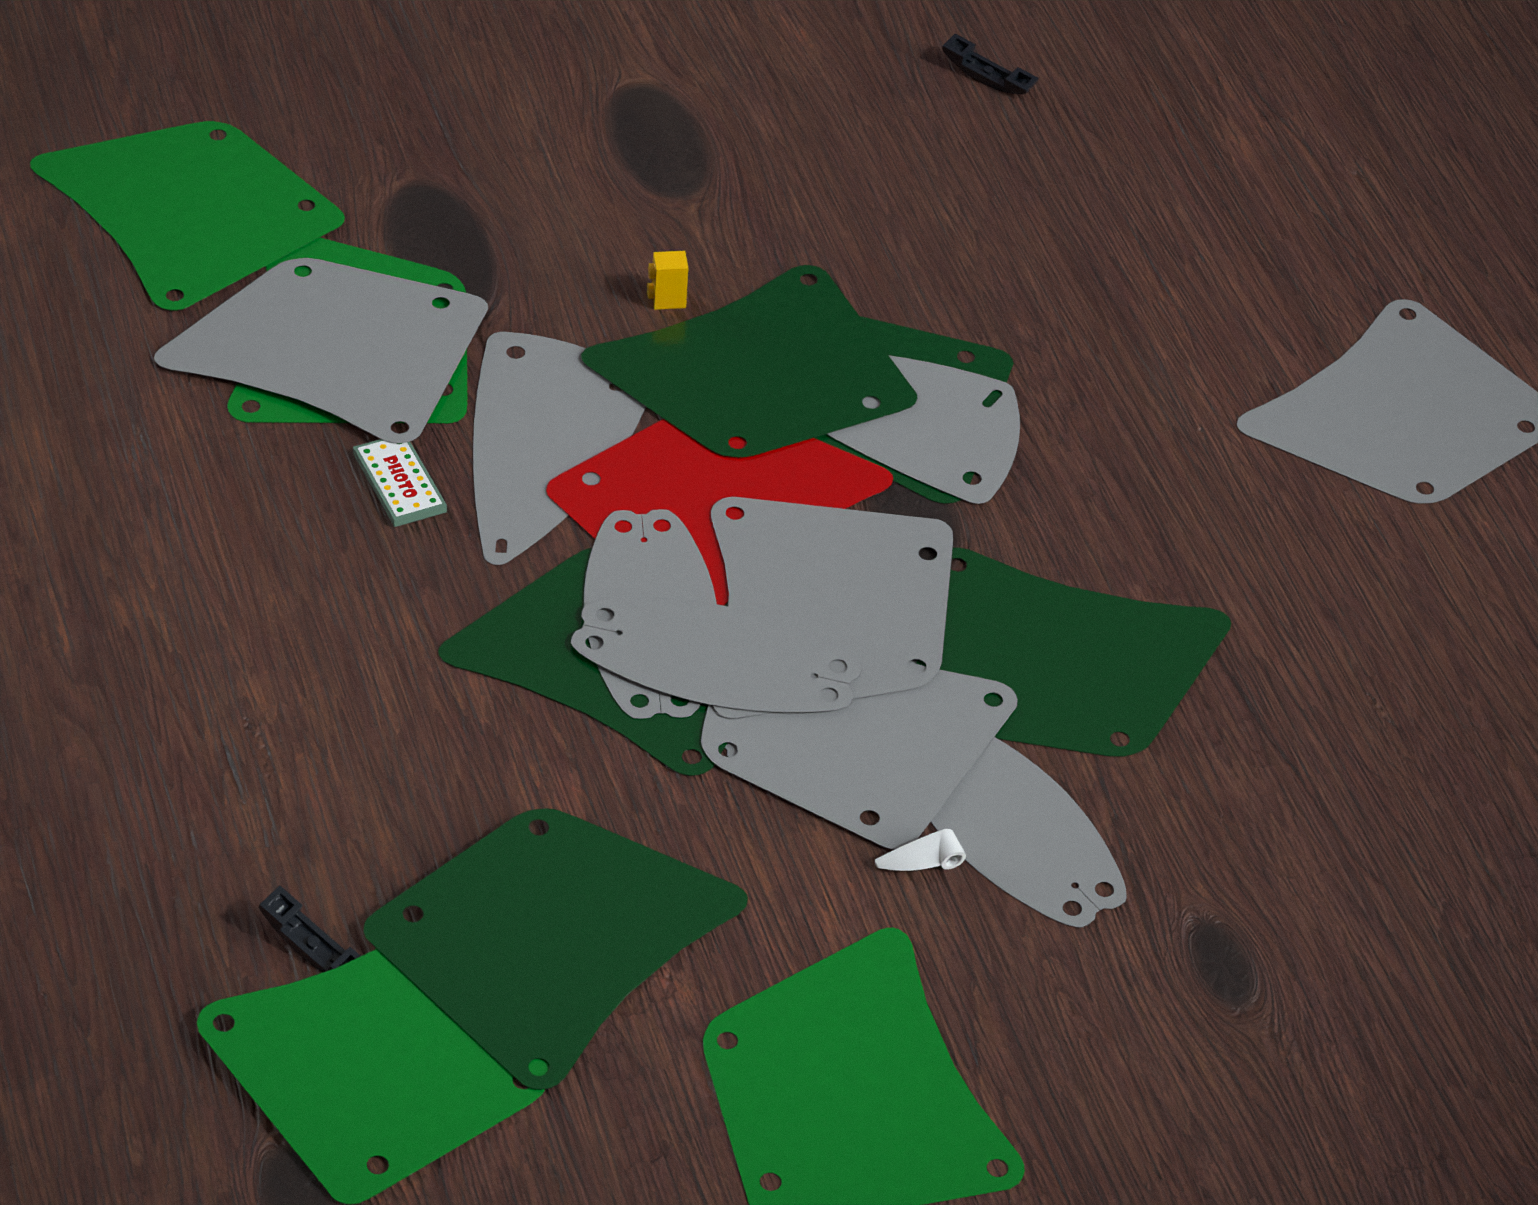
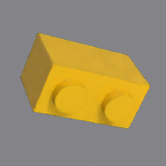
(669, 280)

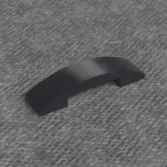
(962, 54)
(302, 934)

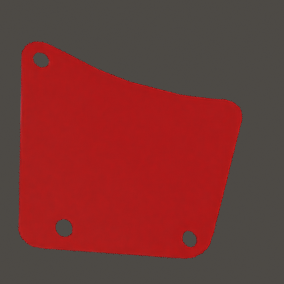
(678, 474)

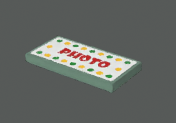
(399, 481)

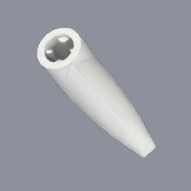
(927, 852)

